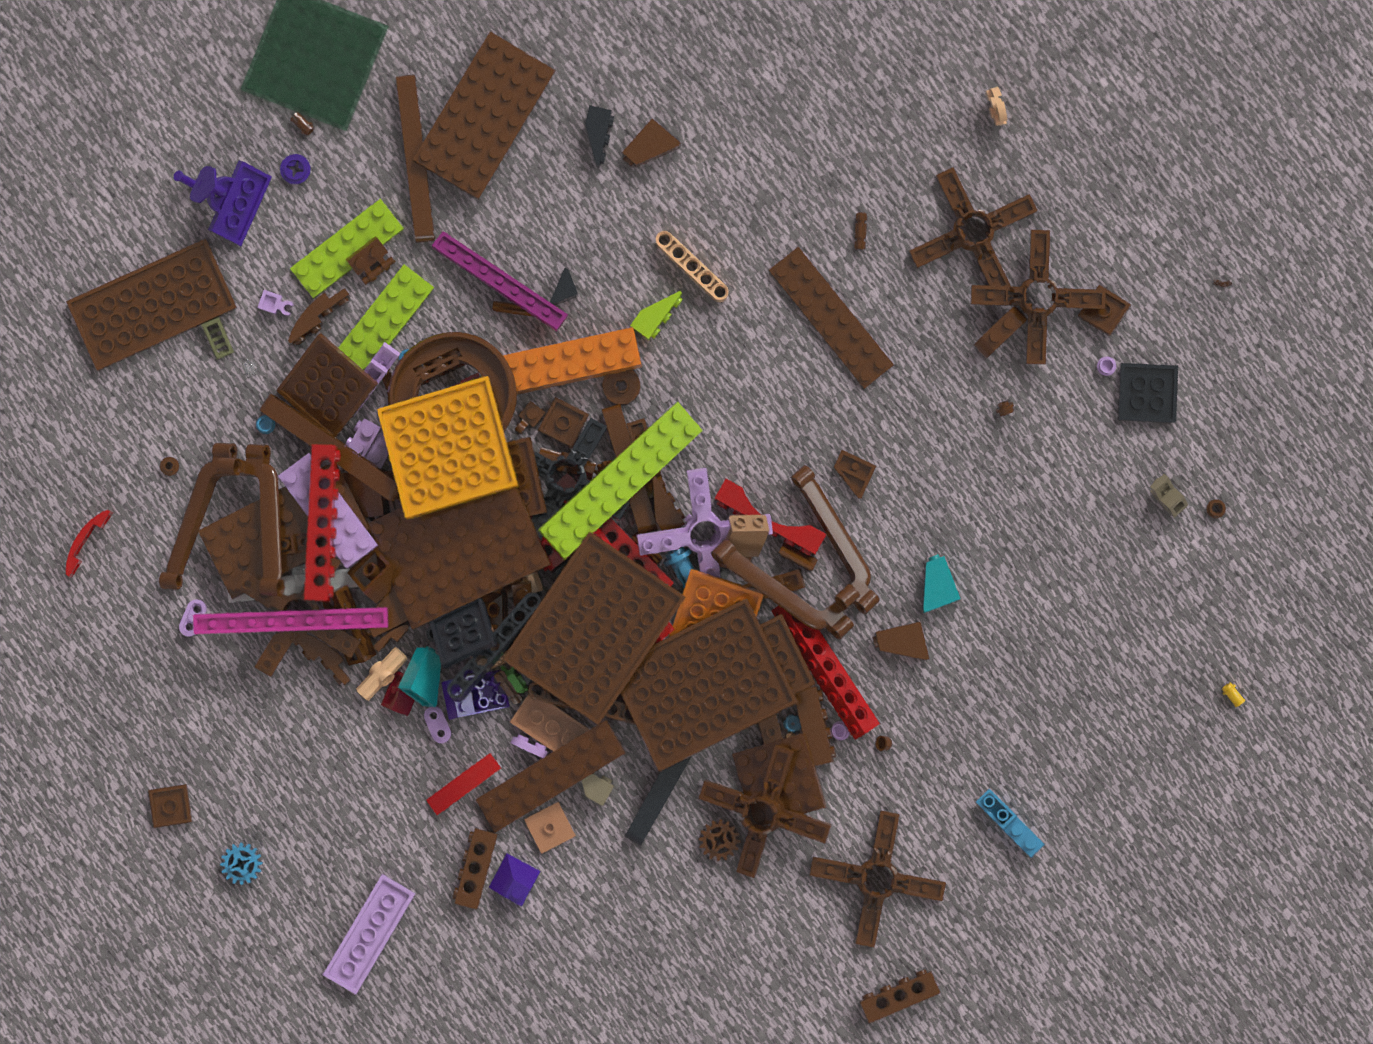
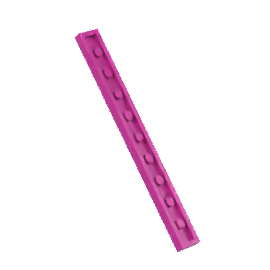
(290, 620)

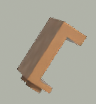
(748, 533)

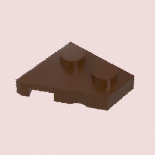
(854, 472)

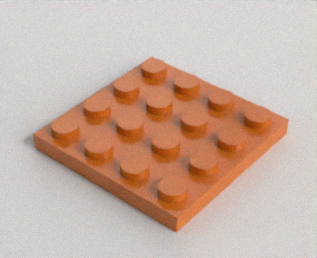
(708, 596)

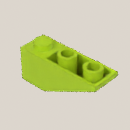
(651, 317)

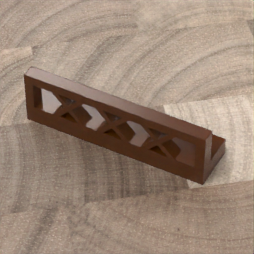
(343, 600)

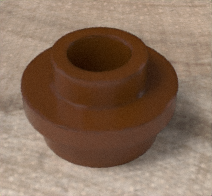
(1004, 408)
(175, 468)
(1222, 508)

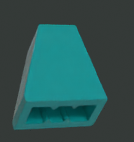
(938, 584)
(422, 677)

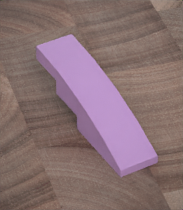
(381, 363)

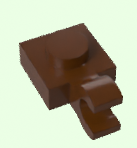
(531, 416)

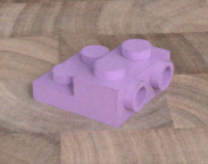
(369, 442)

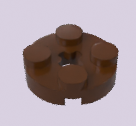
(625, 396)

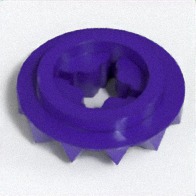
(291, 161)

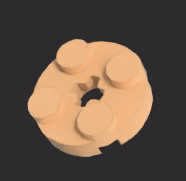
(998, 108)

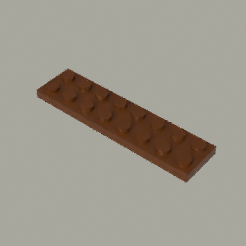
(831, 317)
(550, 776)

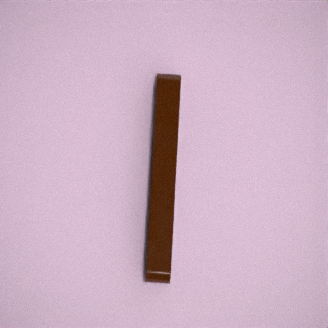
(416, 174)
(314, 434)

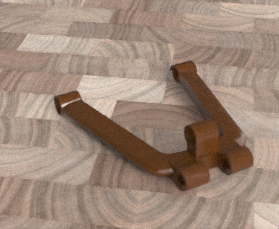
(227, 464)
(854, 593)

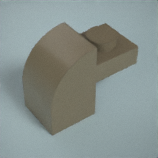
(1168, 496)

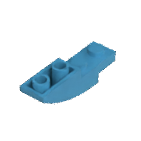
(1010, 823)

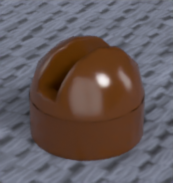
(883, 743)

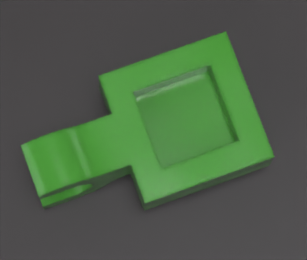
(515, 679)

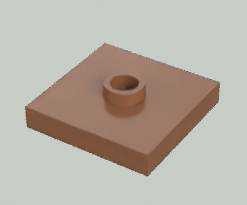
(549, 827)

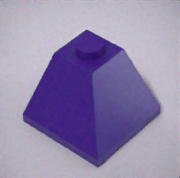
(514, 879)

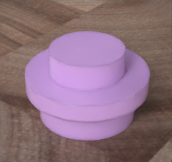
(1106, 366)
(840, 731)

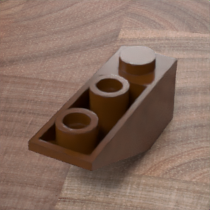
(664, 510)

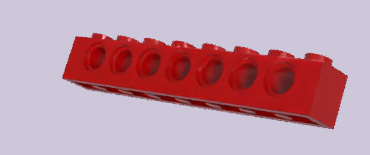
(319, 454)
(623, 539)
(831, 676)

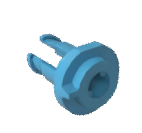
(680, 563)

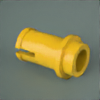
(1232, 693)

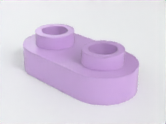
(188, 616)
(437, 724)
(522, 742)

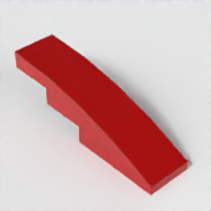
(463, 784)

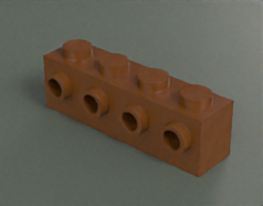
(813, 724)

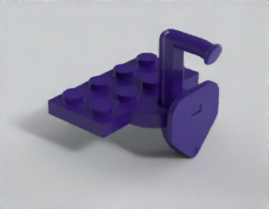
(235, 201)

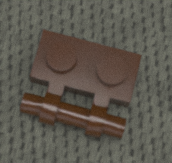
(367, 256)

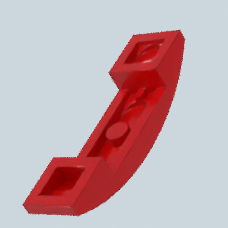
(72, 562)

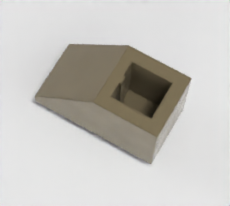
(597, 788)

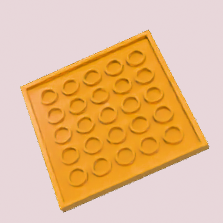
(447, 447)

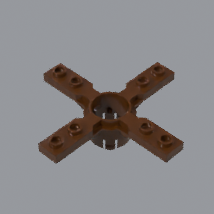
(955, 239)
(1038, 317)
(282, 640)
(769, 794)
(857, 875)

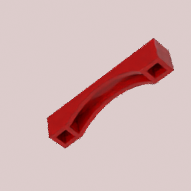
(806, 536)

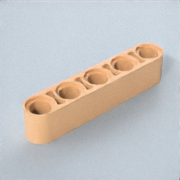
(688, 257)

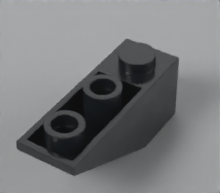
(597, 127)

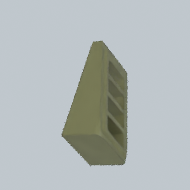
(218, 355)

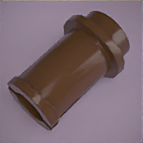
(305, 127)

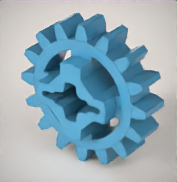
(237, 854)

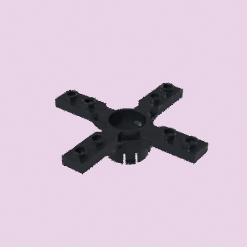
(577, 459)

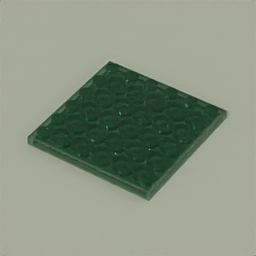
(315, 59)

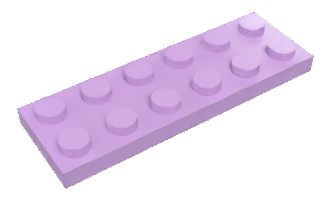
(352, 537)
(369, 934)

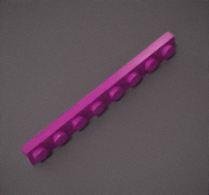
(499, 281)

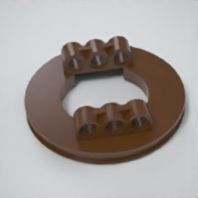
(451, 351)

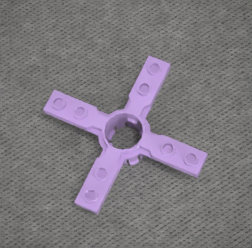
(680, 537)

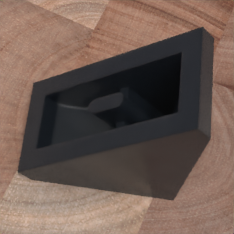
(565, 289)

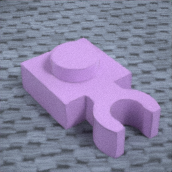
(272, 303)

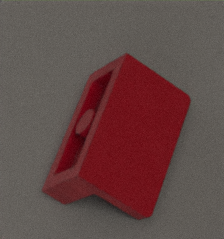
(395, 698)

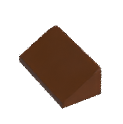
(797, 557)

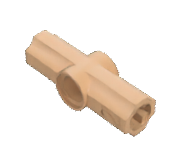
(381, 673)

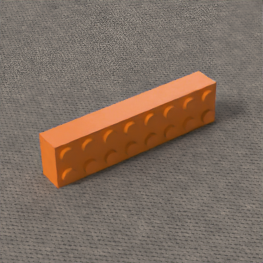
(574, 360)

